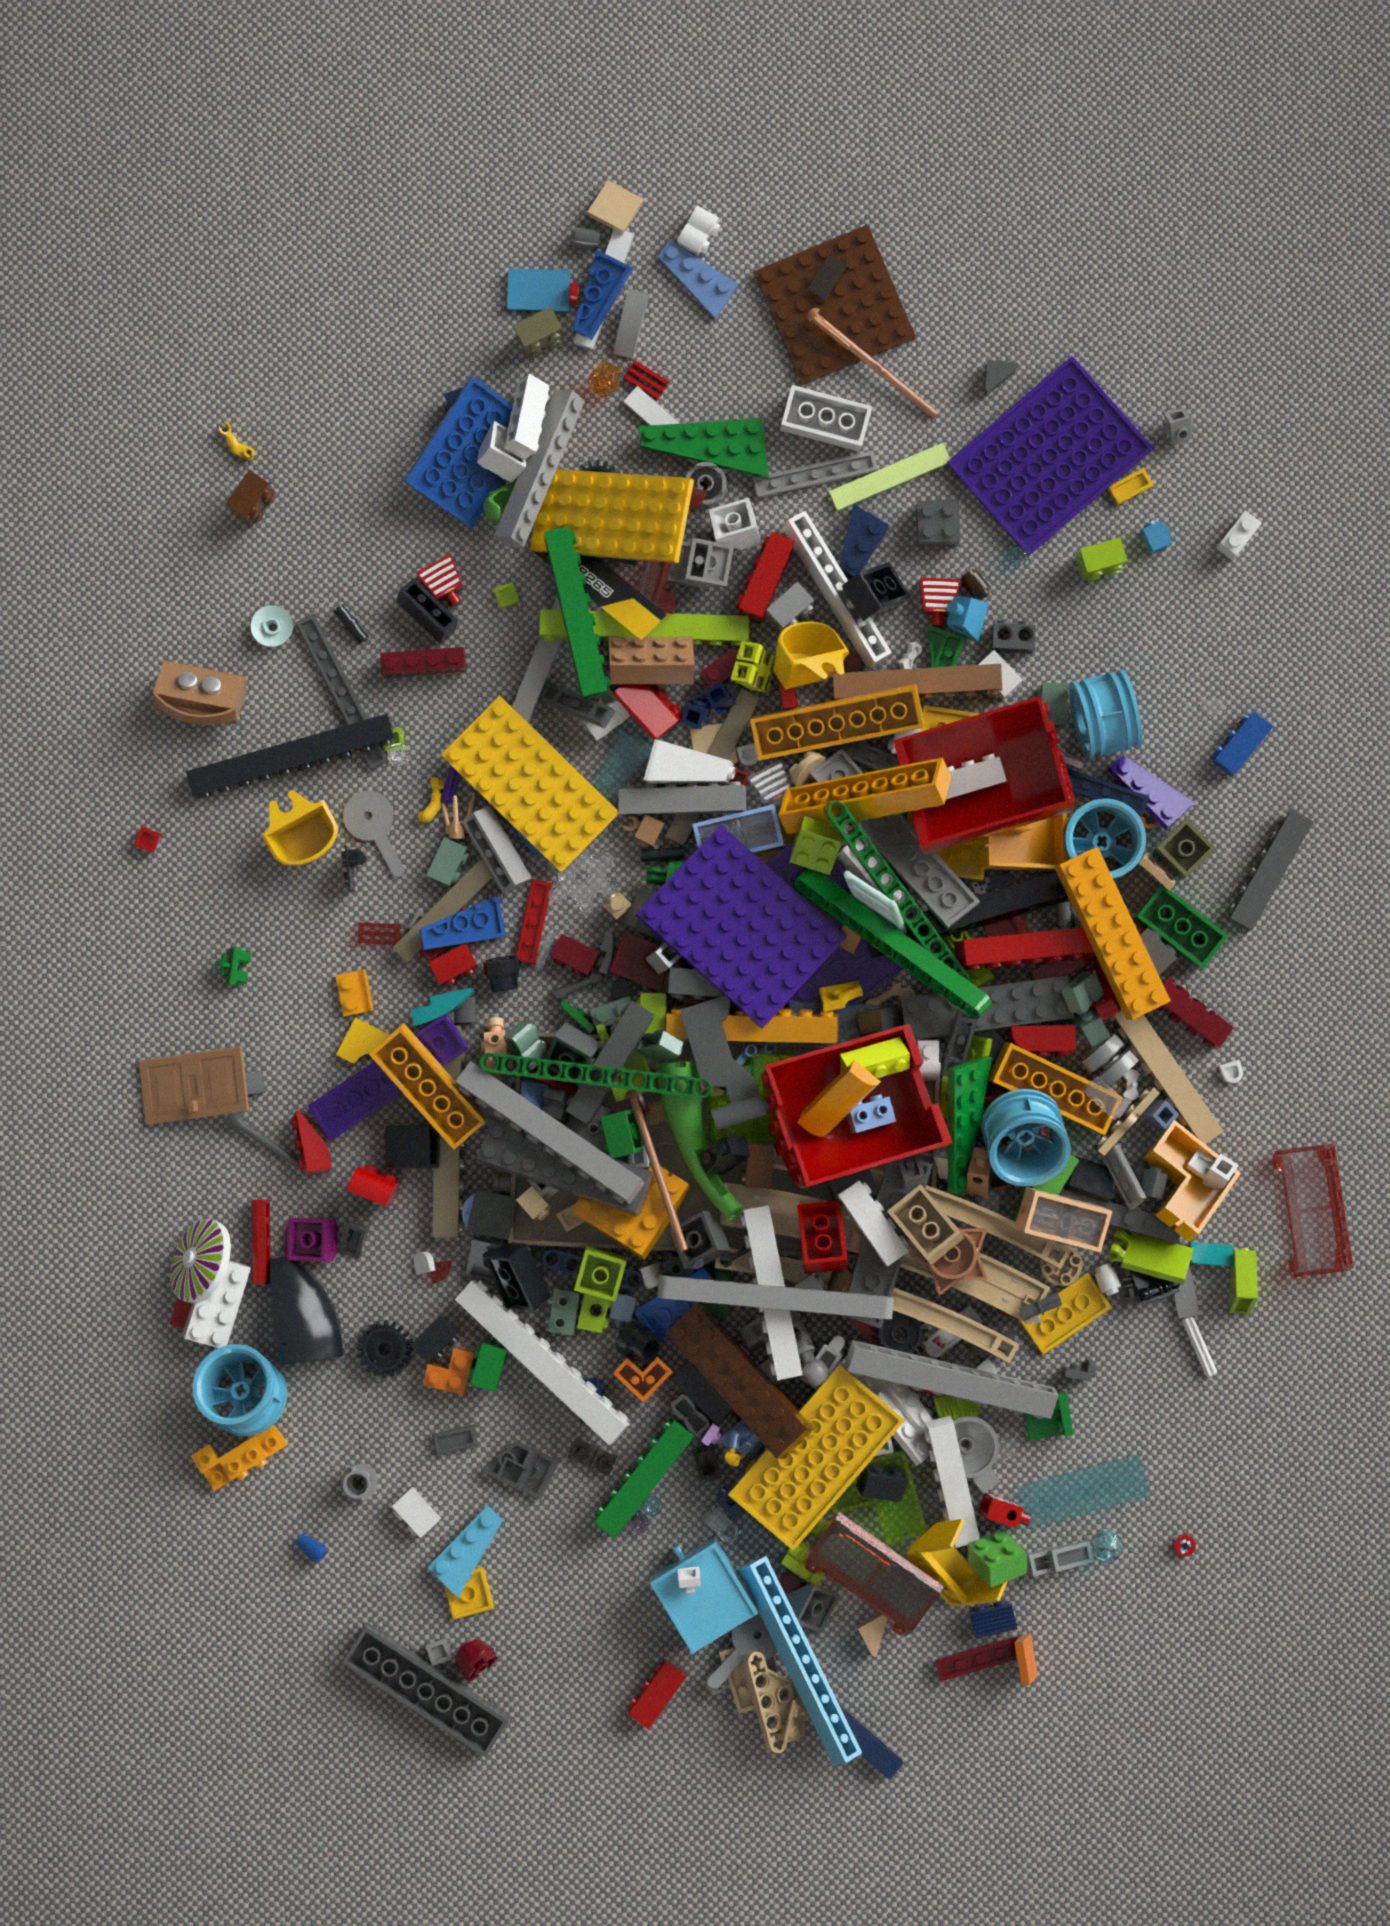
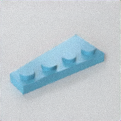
(461, 1557)

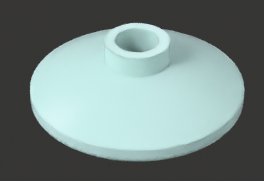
(267, 616)

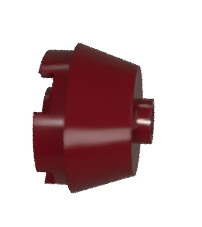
(474, 1658)

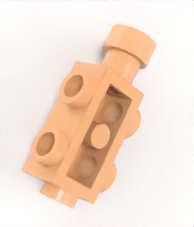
(495, 1043)

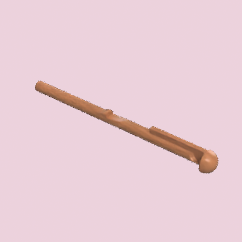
(813, 315)
(632, 1096)

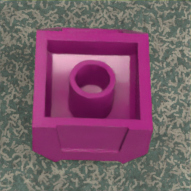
(311, 1239)

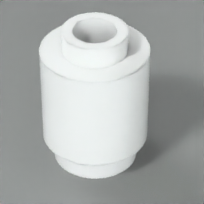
(1107, 1279)

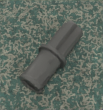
(1040, 1307)

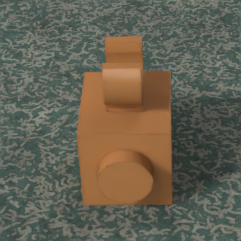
(647, 830)

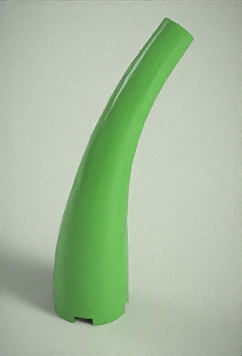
(687, 1126)

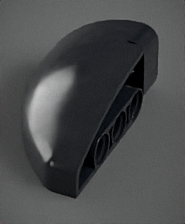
(302, 1315)

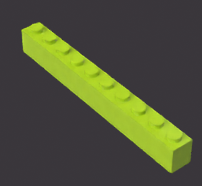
(701, 627)

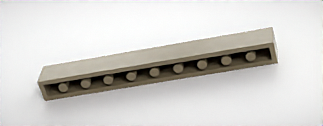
(447, 1178)

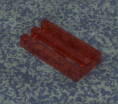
(372, 933)

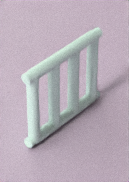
(875, 901)

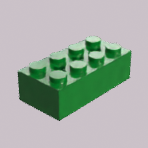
(1194, 925)

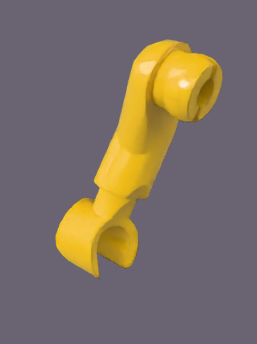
(235, 447)
(435, 804)

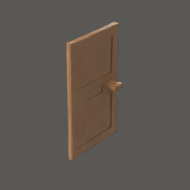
(194, 1085)

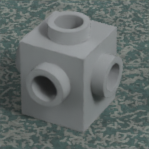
(1178, 426)

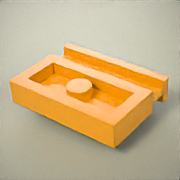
(354, 993)

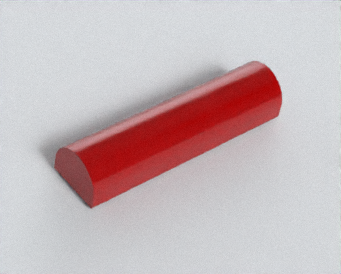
(260, 1241)

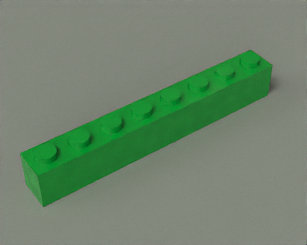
(575, 612)

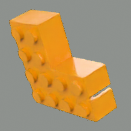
(1026, 848)
(1190, 1201)
(631, 1231)

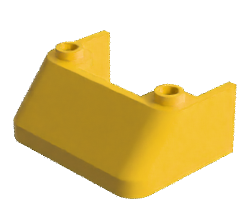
(939, 1559)

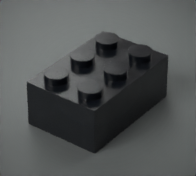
(875, 591)

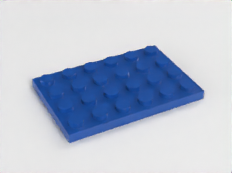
(448, 464)

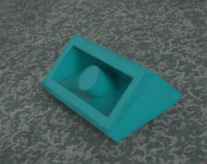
(1212, 1254)

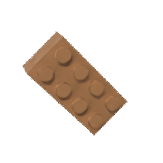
(651, 660)

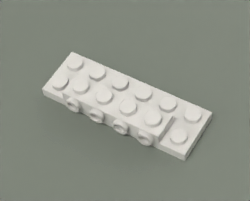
(906, 1404)

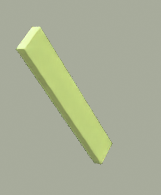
(889, 477)

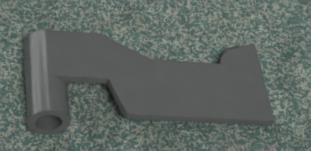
(717, 1065)

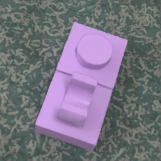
(712, 1435)

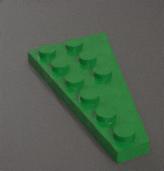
(724, 443)
(965, 1103)

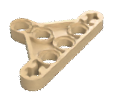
(777, 1708)

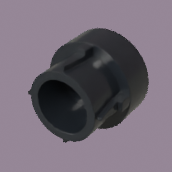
(502, 972)
(637, 1342)

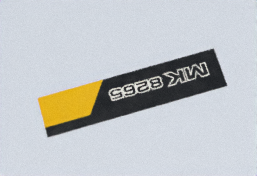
(617, 596)

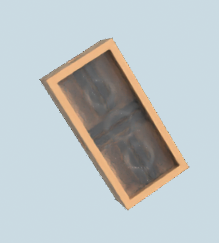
(1063, 1219)

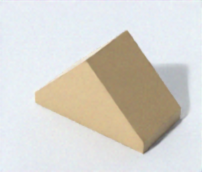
(872, 1632)

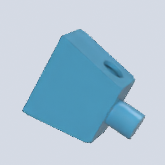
(967, 616)

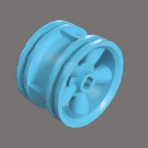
(1105, 714)
(1124, 820)
(1020, 1117)
(266, 1407)

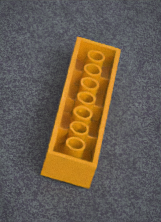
(837, 722)
(869, 793)
(1112, 933)
(783, 1027)

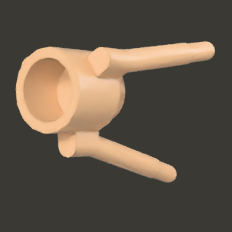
(457, 830)

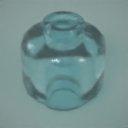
(1107, 1546)

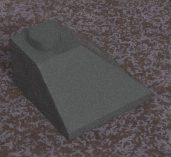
(812, 1605)

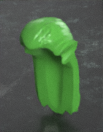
(496, 502)

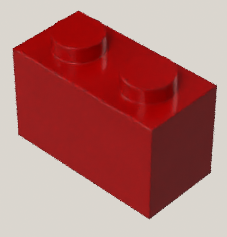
(453, 965)

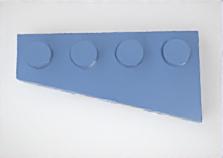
(703, 281)

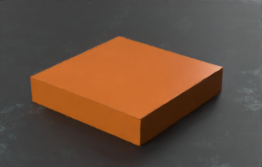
(1026, 1659)

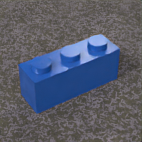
(1241, 743)

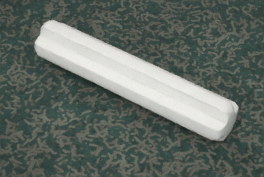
(1199, 1346)

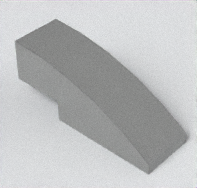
(630, 324)
(1059, 1558)

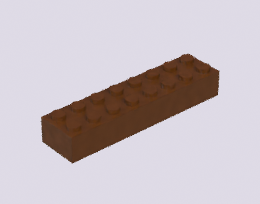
(740, 1381)

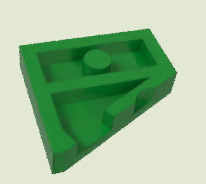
(944, 647)

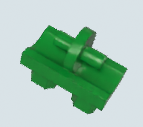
(233, 975)

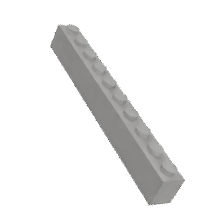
(549, 1132)
(951, 1379)

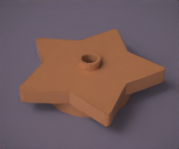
(965, 1266)

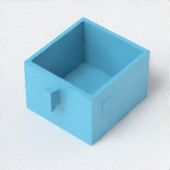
(718, 1603)

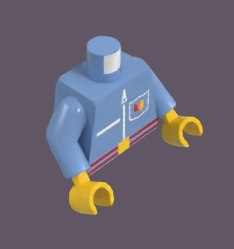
(741, 1445)

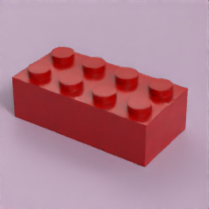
(767, 575)

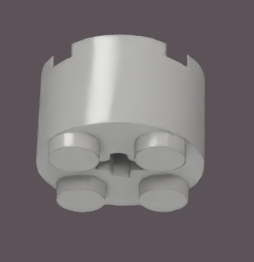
(715, 476)

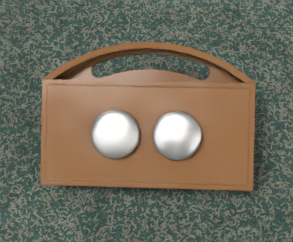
(199, 694)

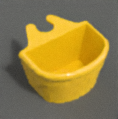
(808, 654)
(301, 833)

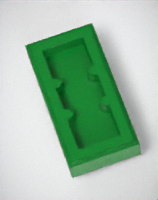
(578, 1015)

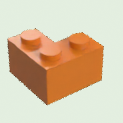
(453, 1377)
(641, 1381)

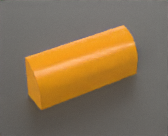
(837, 1099)

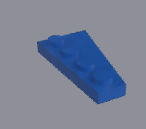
(602, 289)
(470, 925)
(662, 1313)

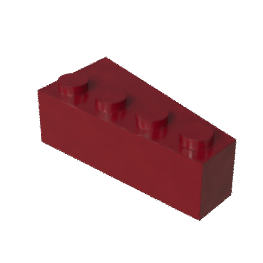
(1194, 1016)

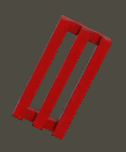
(631, 370)

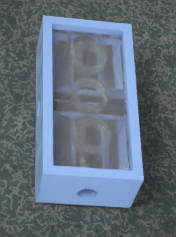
(754, 828)

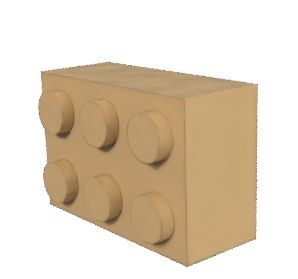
(925, 1224)

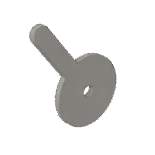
(376, 827)
(743, 1642)

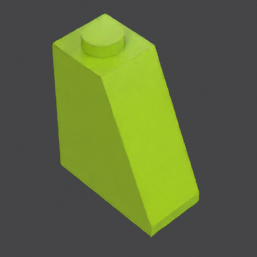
(1243, 1281)

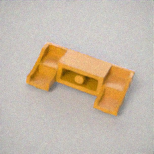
(240, 1459)

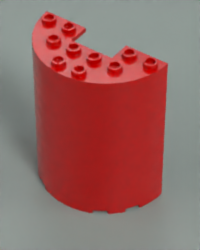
(1032, 764)
(814, 1159)

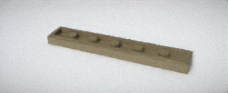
(447, 906)

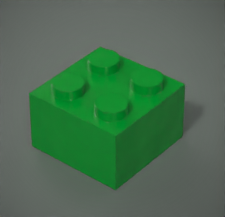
(621, 1134)
(488, 1366)

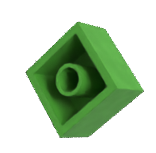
(997, 1558)

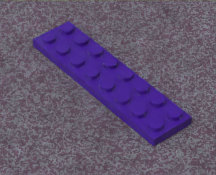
(373, 1088)

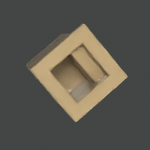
(617, 906)

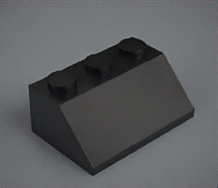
(517, 1276)

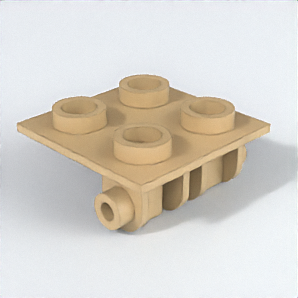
(795, 1726)

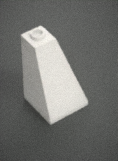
(682, 765)

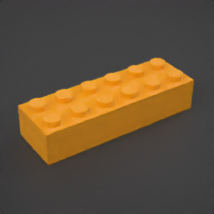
(1024, 1070)
(428, 1086)

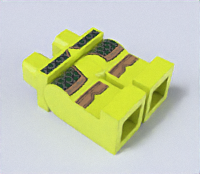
(755, 667)

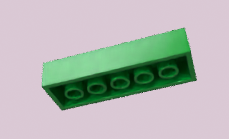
(643, 1478)

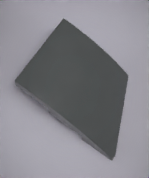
(523, 1469)

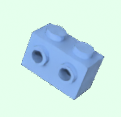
(871, 1114)

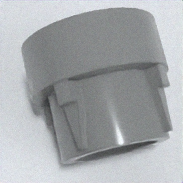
(347, 1482)

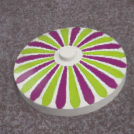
(200, 1261)

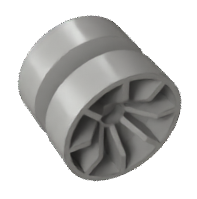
(1106, 1057)

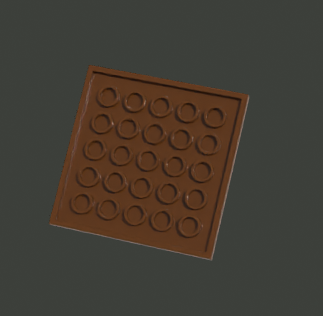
(859, 306)

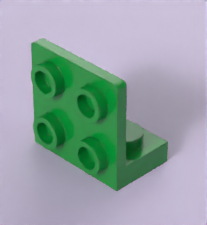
(1058, 1424)

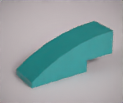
(440, 1005)

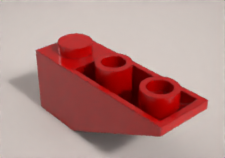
(313, 1150)

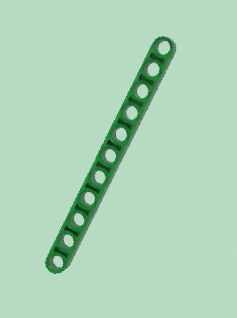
(893, 884)
(893, 943)
(586, 1071)

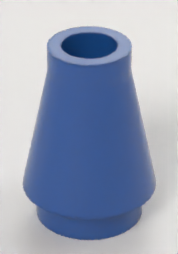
(313, 1549)

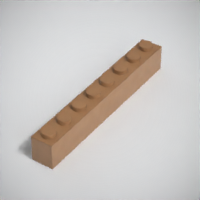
(928, 680)

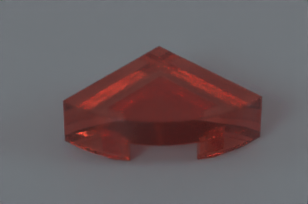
(442, 1270)

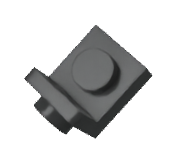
(1076, 1371)

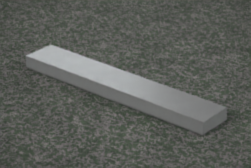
(815, 475)

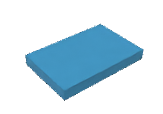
(538, 289)

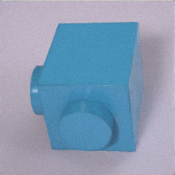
(1156, 536)

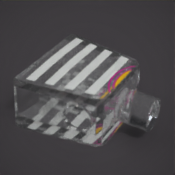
(770, 784)

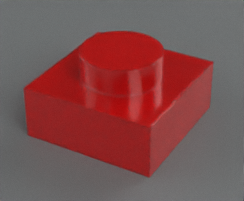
(147, 839)

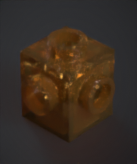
(604, 379)

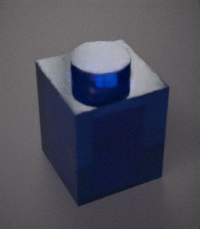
(720, 697)

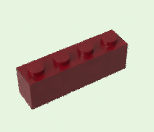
(423, 662)

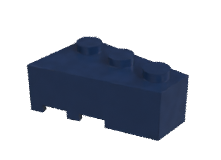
(861, 541)

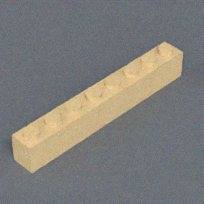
(1168, 1076)

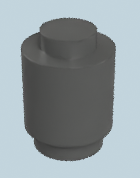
(585, 239)

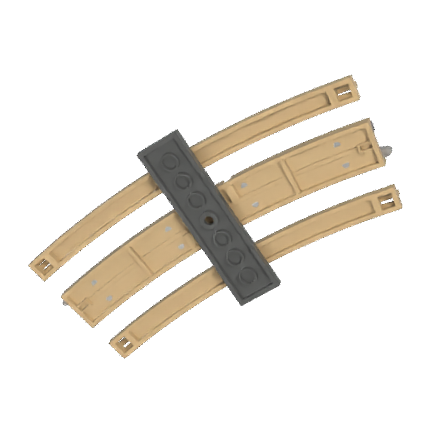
(1004, 1285)

